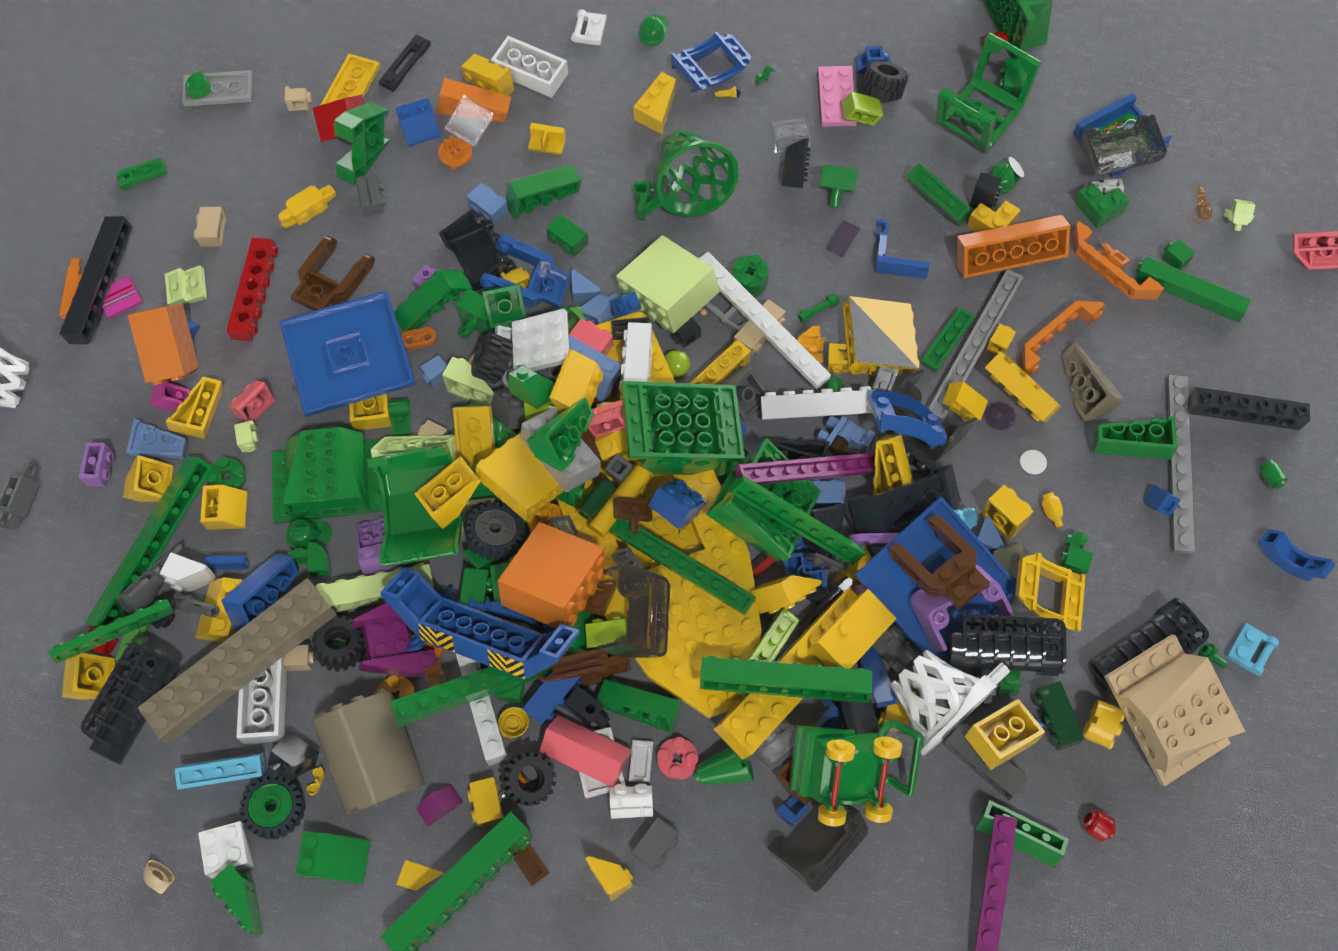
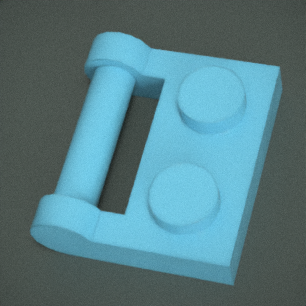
(1246, 645)

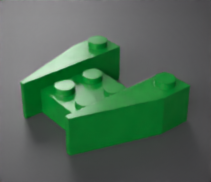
(365, 130)

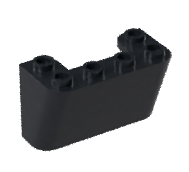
(475, 247)

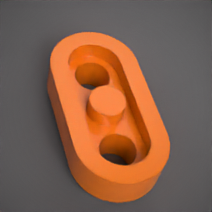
(418, 337)

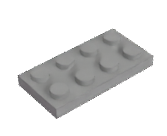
(225, 89)

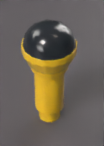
(734, 92)

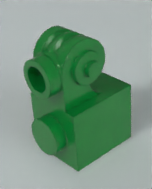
(1076, 558)

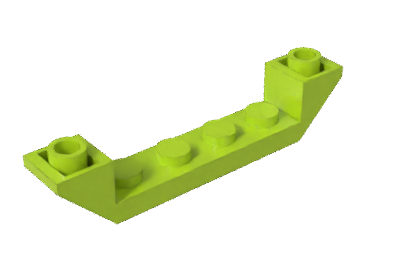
(774, 637)

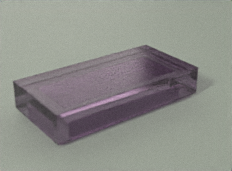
(843, 238)

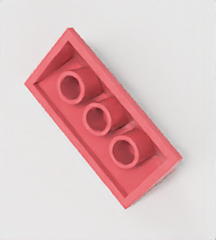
(584, 750)

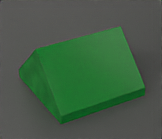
(504, 305)

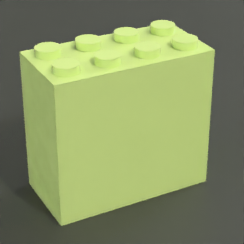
(669, 283)

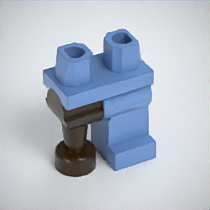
(845, 434)

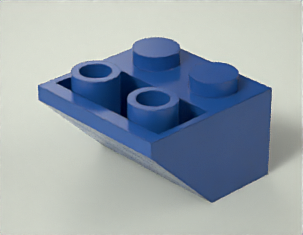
(677, 503)

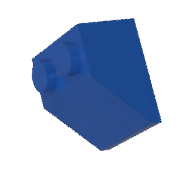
(418, 122)

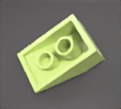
(462, 383)

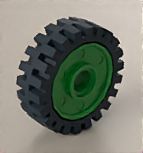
(259, 798)

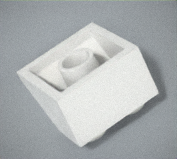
(185, 573)

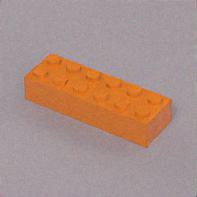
(1013, 246)

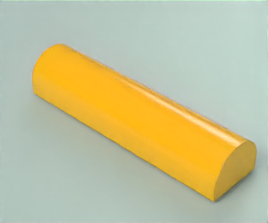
(629, 488)

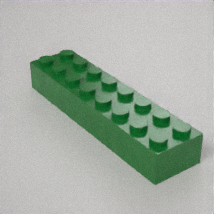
(458, 885)

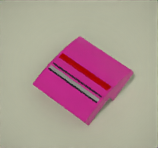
(121, 298)

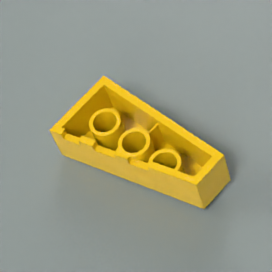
(1023, 387)

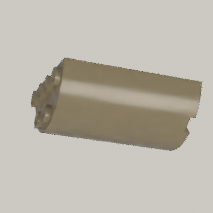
(367, 752)

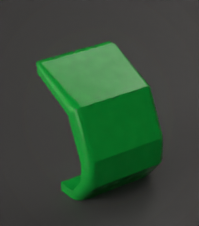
(408, 527)

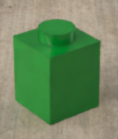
(1177, 254)

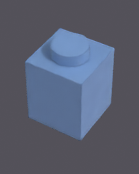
(433, 371)

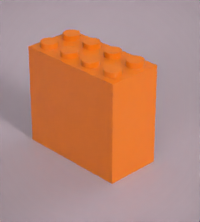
(163, 343)
(552, 576)

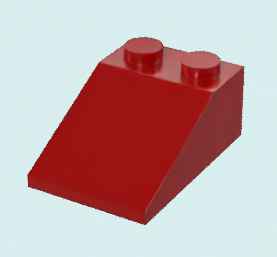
(328, 112)

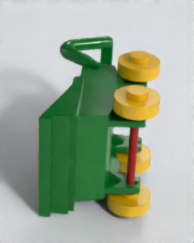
(850, 769)

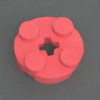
(666, 755)

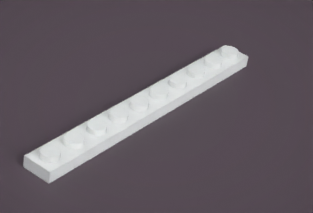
(768, 325)

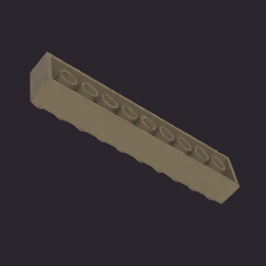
(236, 662)

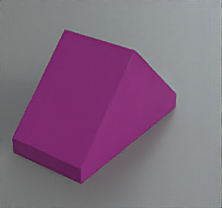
(438, 804)

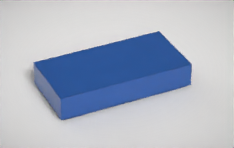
(227, 562)

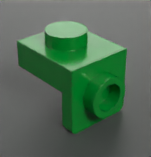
(572, 496)

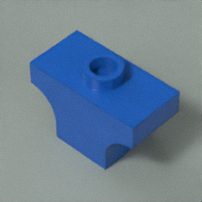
(871, 54)

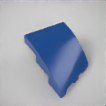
(800, 566)

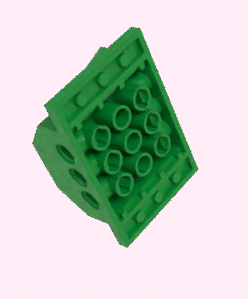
(1022, 20)
(681, 426)
(324, 476)
(755, 526)

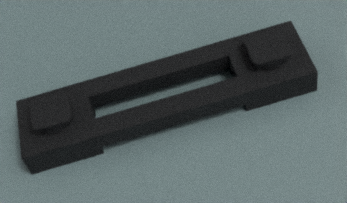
(392, 80)

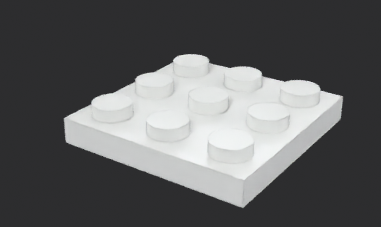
(540, 340)

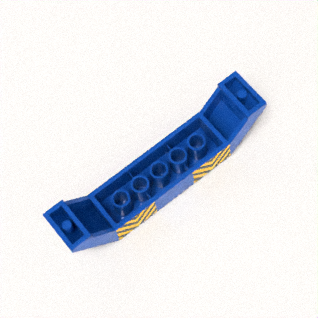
(473, 631)

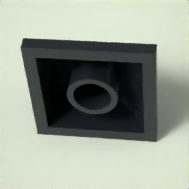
(831, 517)

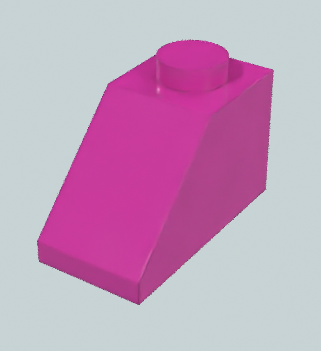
(168, 396)

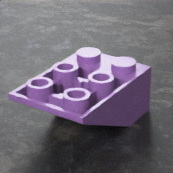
(369, 543)

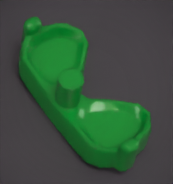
(768, 70)

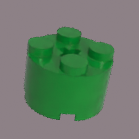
(751, 273)

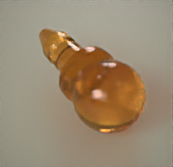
(1204, 211)

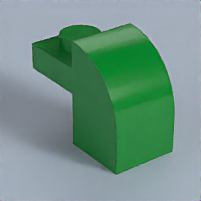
(316, 559)

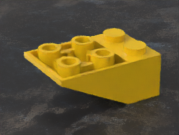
(783, 593)

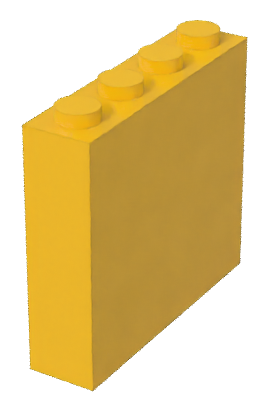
(518, 478)

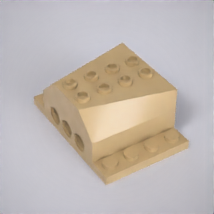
(1174, 708)

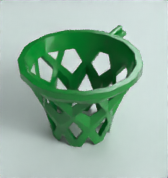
(670, 200)

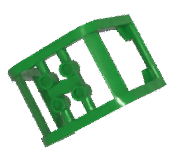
(975, 112)

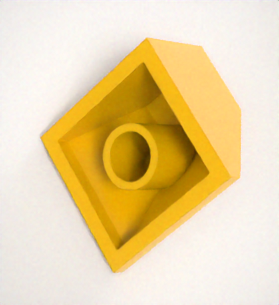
(612, 444)
(147, 480)
(610, 876)

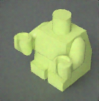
(1241, 213)

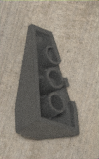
(146, 586)

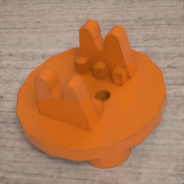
(450, 156)

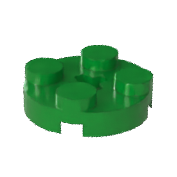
(227, 465)

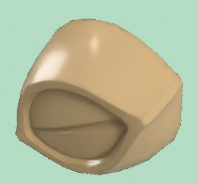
(157, 876)

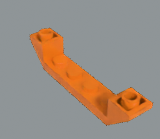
(1148, 290)
(1084, 309)

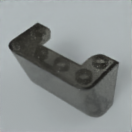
(1125, 147)

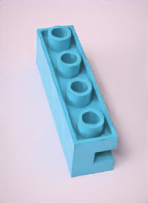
(220, 770)

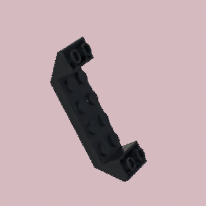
(903, 503)

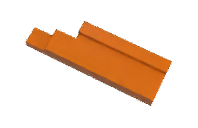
(73, 277)

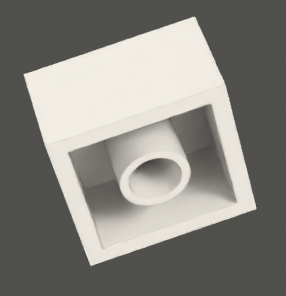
(225, 846)

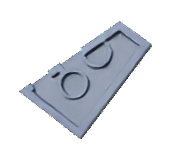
(153, 442)

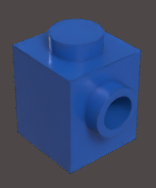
(625, 304)

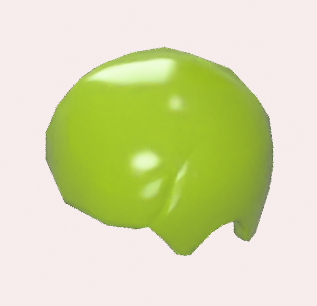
(678, 363)

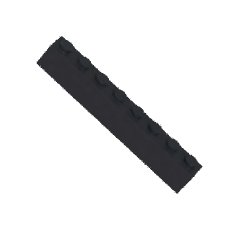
(96, 280)

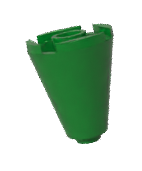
(724, 768)

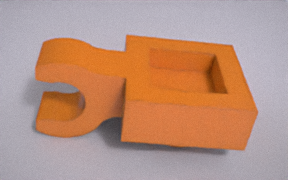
(1114, 256)

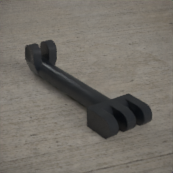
(841, 586)

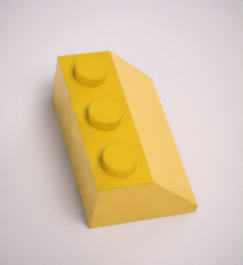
(576, 380)
(220, 627)

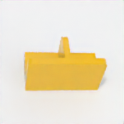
(547, 138)

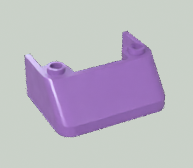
(933, 614)

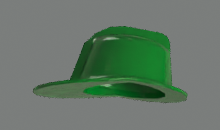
(653, 30)
(1007, 174)
(310, 530)

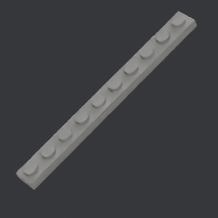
(978, 339)
(1180, 466)

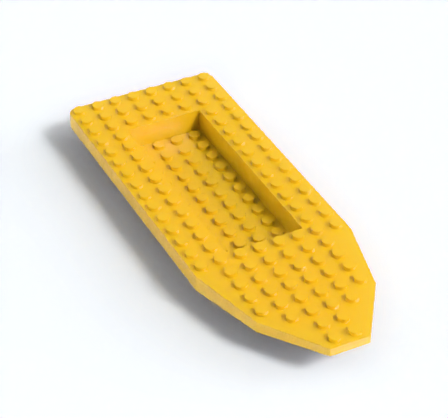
(697, 620)

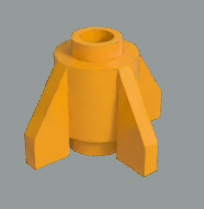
(812, 342)

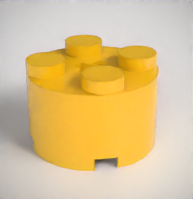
(1104, 724)

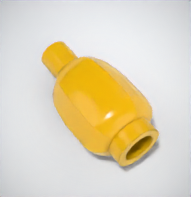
(1053, 508)

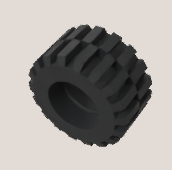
(884, 80)
(492, 358)
(343, 657)
(544, 778)

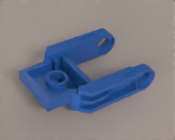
(546, 283)

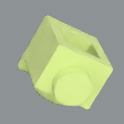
(246, 436)

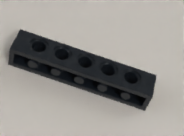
(1248, 408)

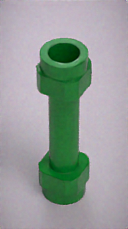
(805, 315)

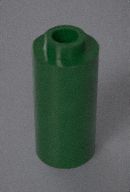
(596, 499)

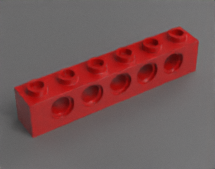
(245, 294)

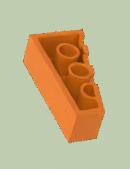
(453, 91)

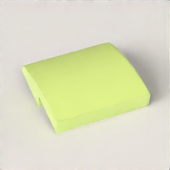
(185, 286)

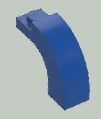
(1292, 560)

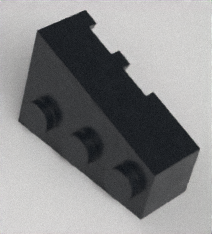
(802, 450)

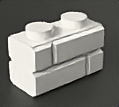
(631, 801)

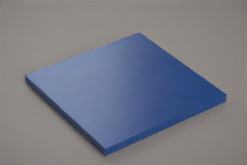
(346, 353)
(895, 587)

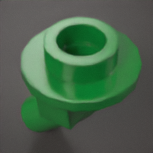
(1210, 651)

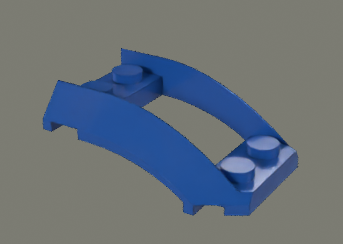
(687, 60)
(926, 427)

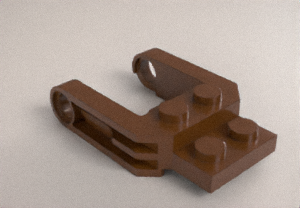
(319, 291)
(956, 578)
(591, 665)

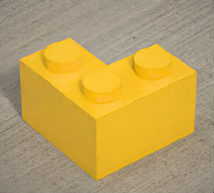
(985, 218)

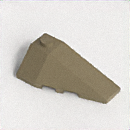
(1091, 388)

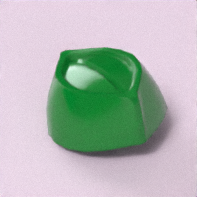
(197, 85)

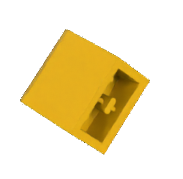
(223, 507)

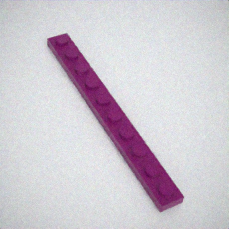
(807, 468)

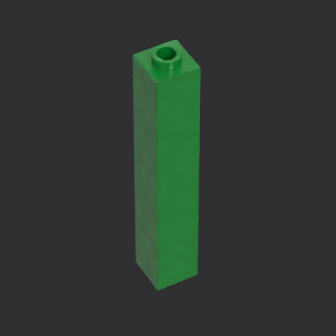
(1194, 289)

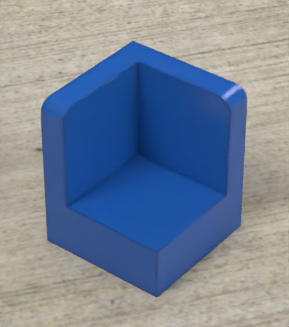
(1161, 500)
(792, 811)

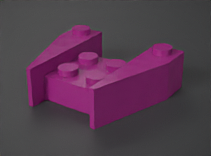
(386, 645)

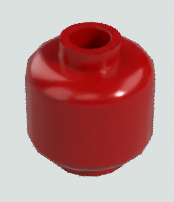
(1099, 825)

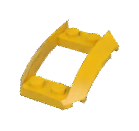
(1072, 591)

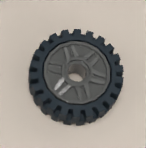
(492, 544)

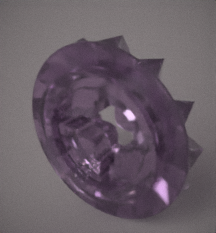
(1000, 423)

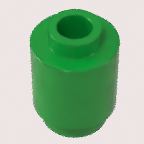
(1273, 474)

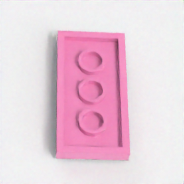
(834, 87)

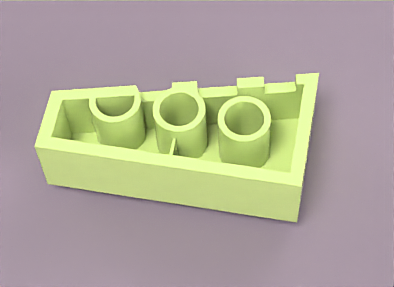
(399, 444)

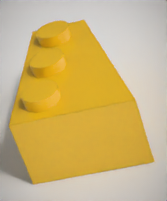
(487, 75)
(656, 103)
(198, 410)
(891, 463)

